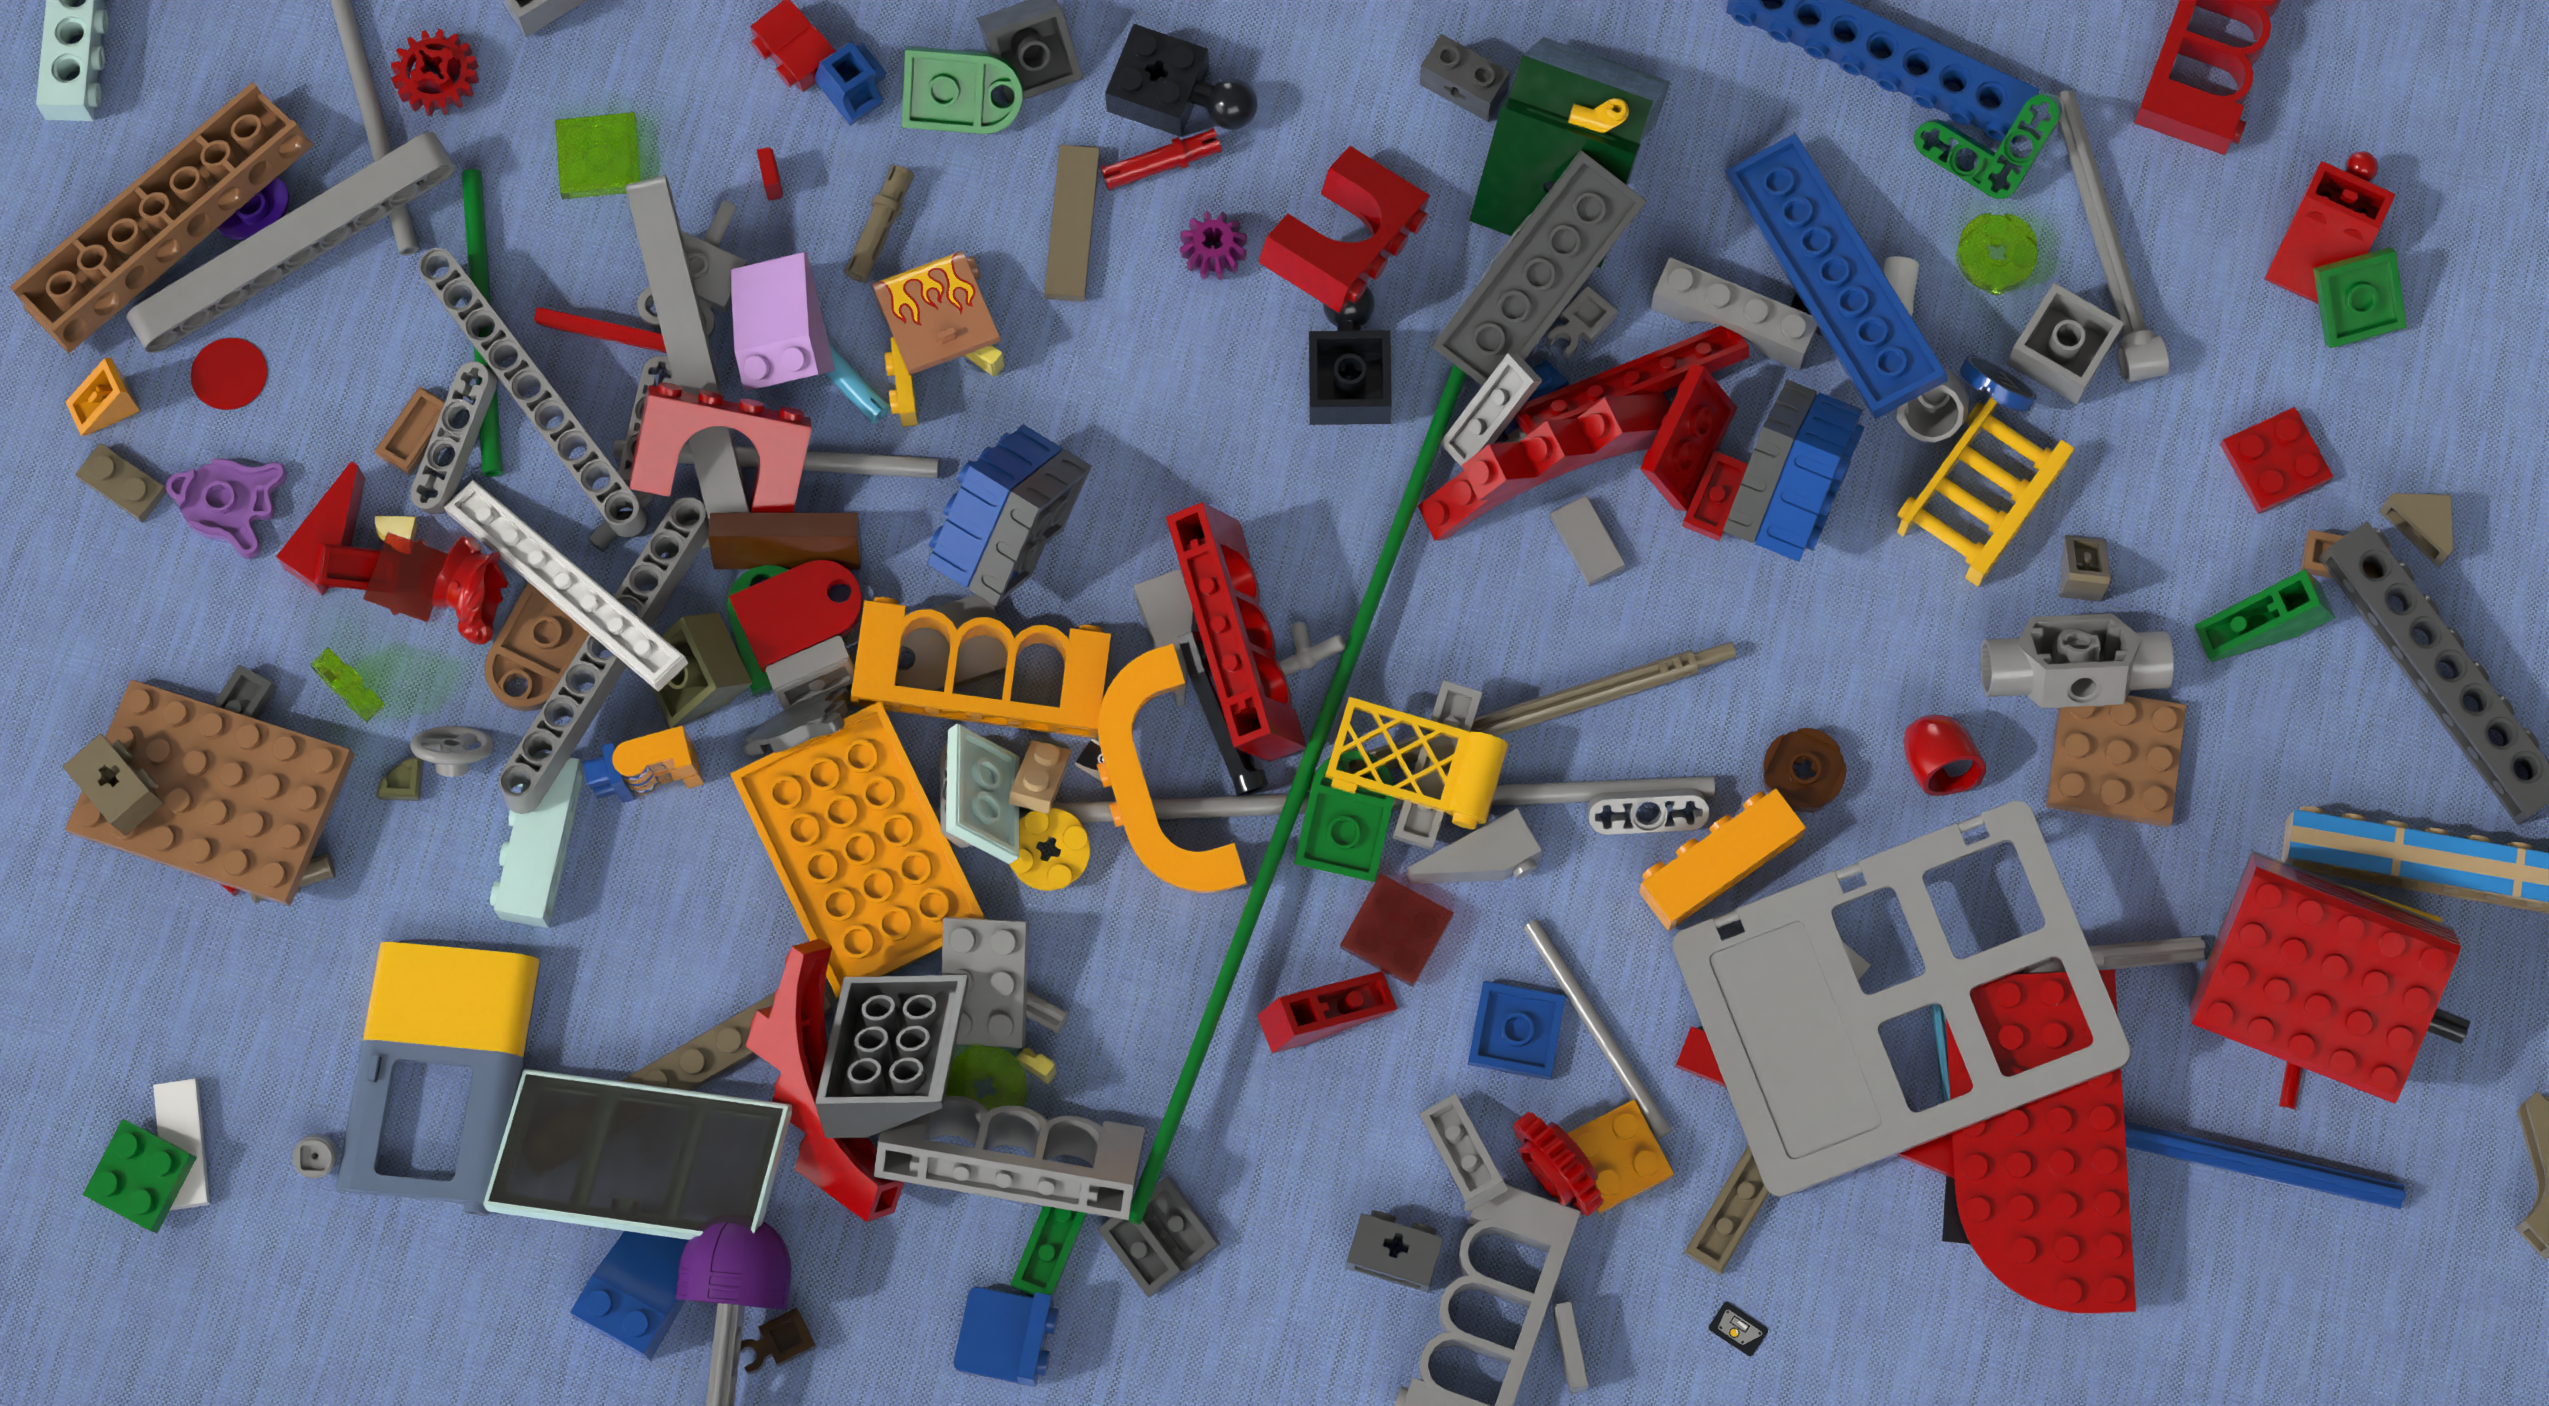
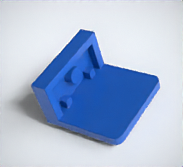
(1006, 1336)

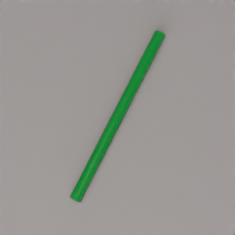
(479, 274)

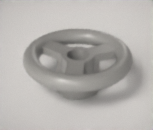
(450, 748)

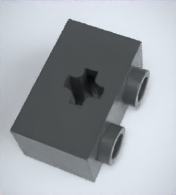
(1464, 77)
(1409, 1269)

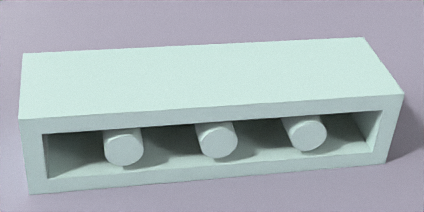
(538, 851)

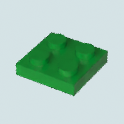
(2360, 297)
(139, 1176)

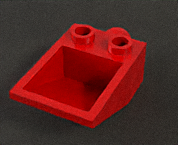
(2330, 226)

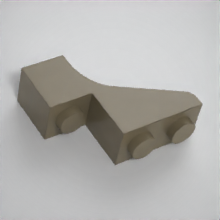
(2535, 1126)

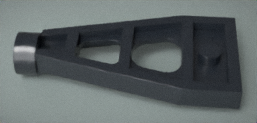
(1239, 763)

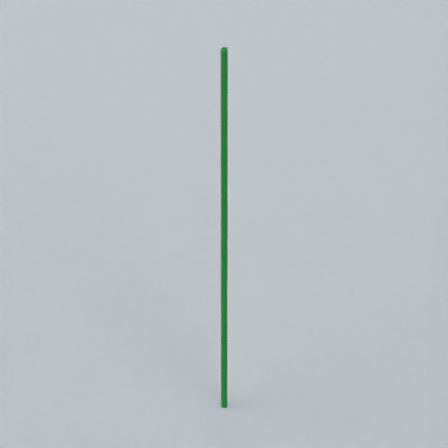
(1295, 798)

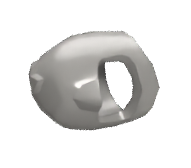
(1936, 412)

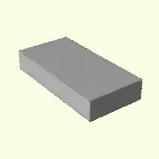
(1587, 541)
(1570, 1348)

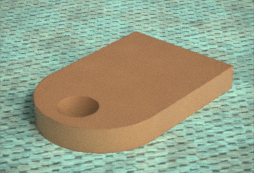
(535, 646)

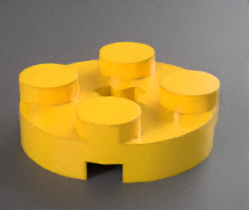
(1059, 870)

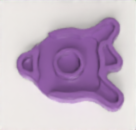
(226, 499)

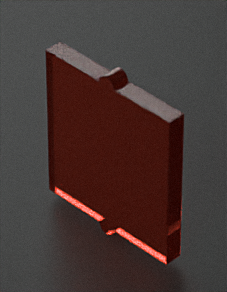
(405, 577)

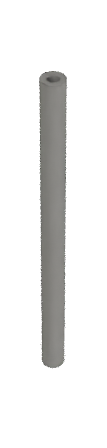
(1597, 1029)

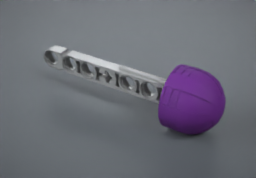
(735, 1271)

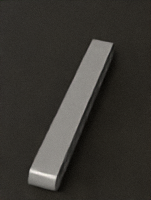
(290, 242)
(686, 338)
(519, 379)
(602, 671)

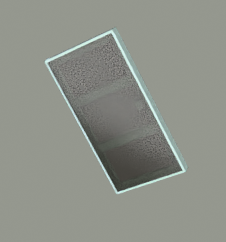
(636, 1156)

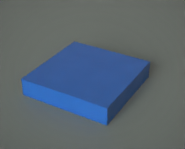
(1516, 1030)

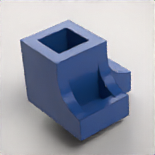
(851, 80)

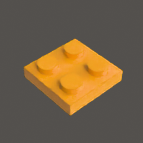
(1622, 1154)

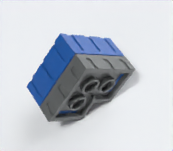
(1795, 471)
(1006, 513)

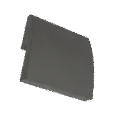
(1166, 1241)

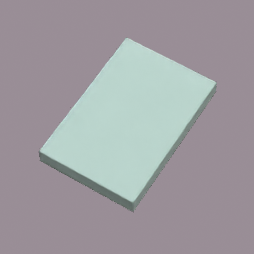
(979, 794)

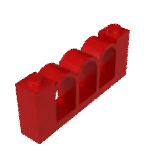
(2190, 112)
(1235, 632)

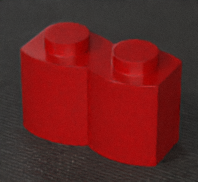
(791, 43)

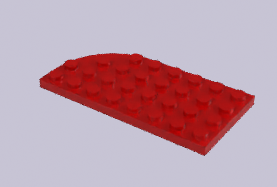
(2048, 1179)

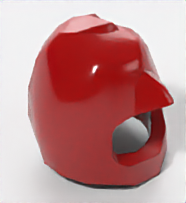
(1935, 742)

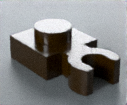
(782, 1339)

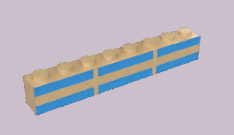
(2417, 859)

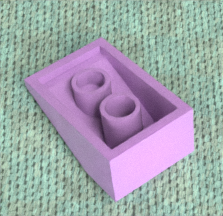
(778, 322)

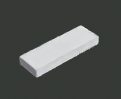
(181, 1124)

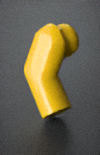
(1602, 117)

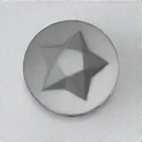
(315, 1156)

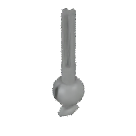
(2133, 955)

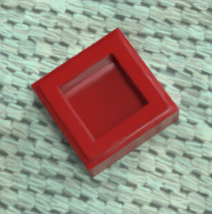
(770, 173)

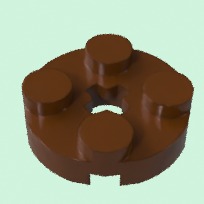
(1826, 762)

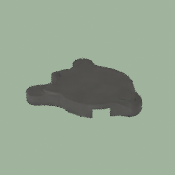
(800, 723)

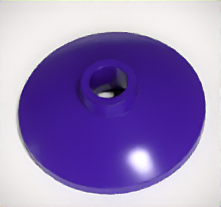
(258, 212)

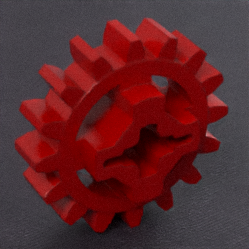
(424, 86)

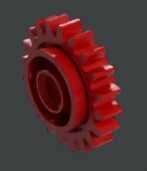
(1558, 1163)

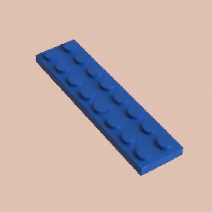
(1836, 276)

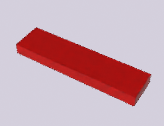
(600, 329)

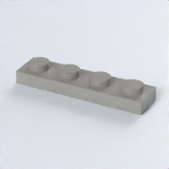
(1456, 708)

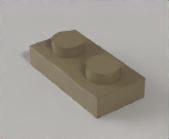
(121, 483)

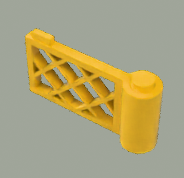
(1471, 775)

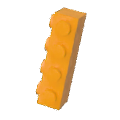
(1720, 859)

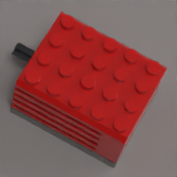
(2327, 977)

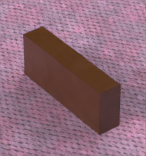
(784, 539)

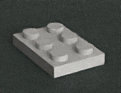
(996, 964)

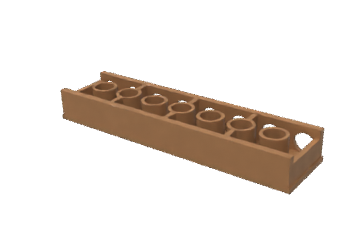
(160, 217)

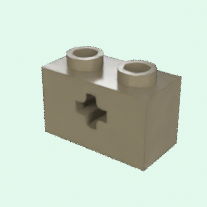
(121, 804)

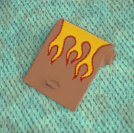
(936, 311)

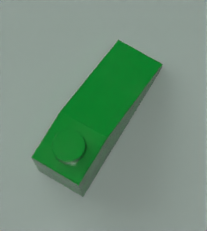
(2266, 617)

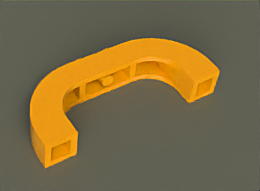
(1130, 690)

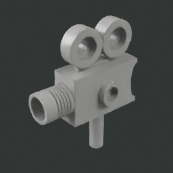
(709, 270)

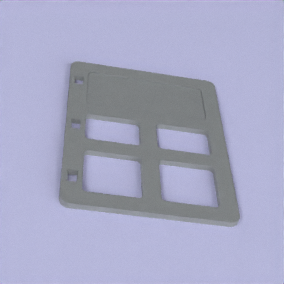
(1806, 1039)

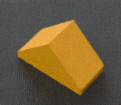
(101, 399)

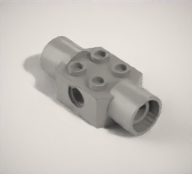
(2076, 661)

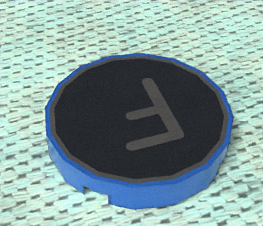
(2002, 385)

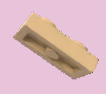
(1039, 776)

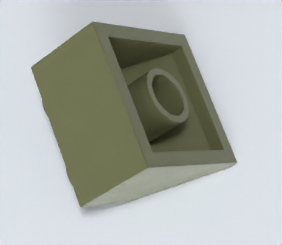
(712, 673)

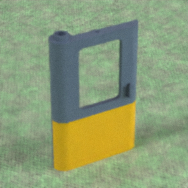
(446, 1011)

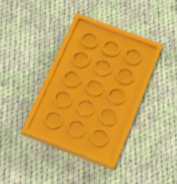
(857, 846)

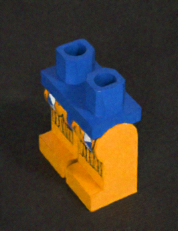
(644, 764)

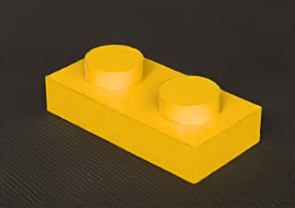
(903, 398)

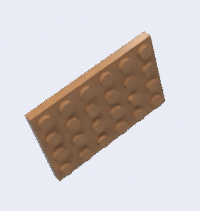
(234, 791)

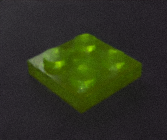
(597, 155)

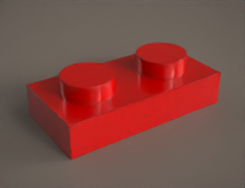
(1715, 496)

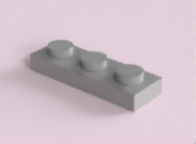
(1491, 408)
(1463, 1151)

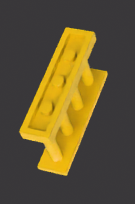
(2002, 525)

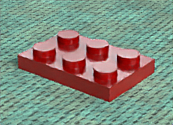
(1688, 437)

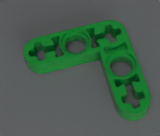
(1988, 160)

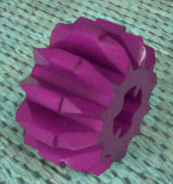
(1213, 259)

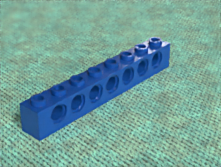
(1904, 50)

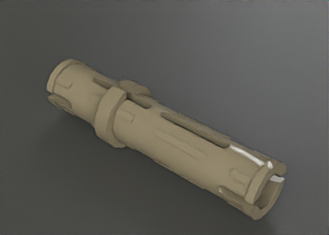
(882, 216)

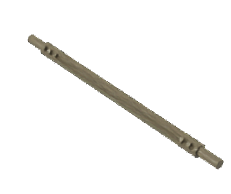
(1572, 699)

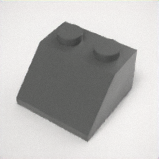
(1035, 43)

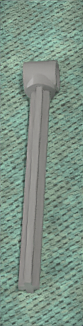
(2139, 351)

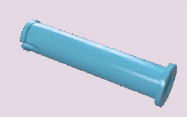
(857, 389)

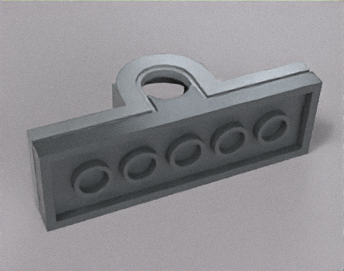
(1539, 268)

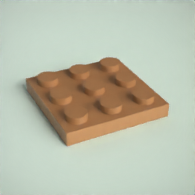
(2118, 760)

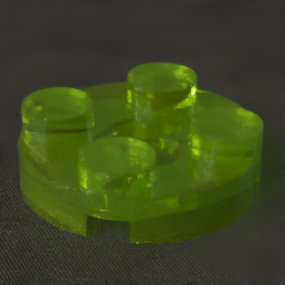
(1997, 230)
(347, 684)
(993, 1063)

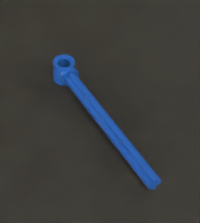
(2264, 1165)

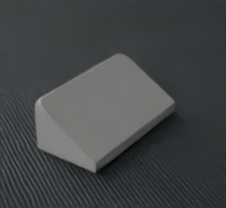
(811, 672)

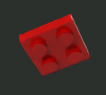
(2276, 460)

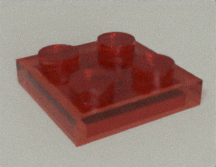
(1396, 930)

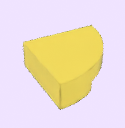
(398, 525)
(1037, 1064)

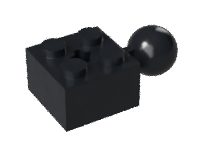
(1179, 85)
(1355, 354)

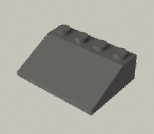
(889, 1052)

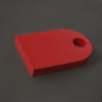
(795, 610)

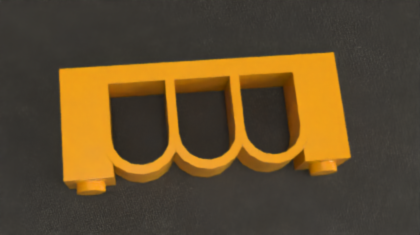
(878, 655)

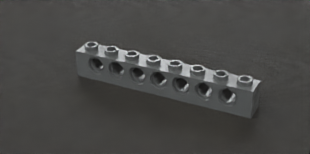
(2420, 665)

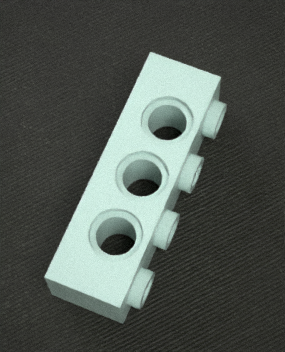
(78, 97)

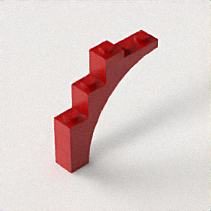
(1554, 448)
(795, 1042)

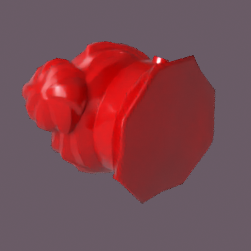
(472, 587)

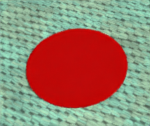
(228, 373)

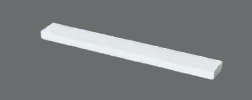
(566, 585)

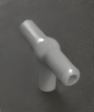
(1309, 655)

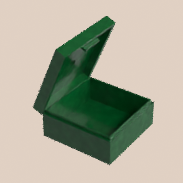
(1538, 143)

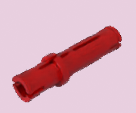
(1161, 159)

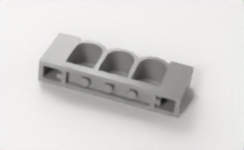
(1105, 1190)
(1522, 1219)

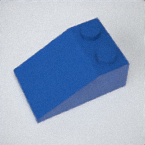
(634, 1292)

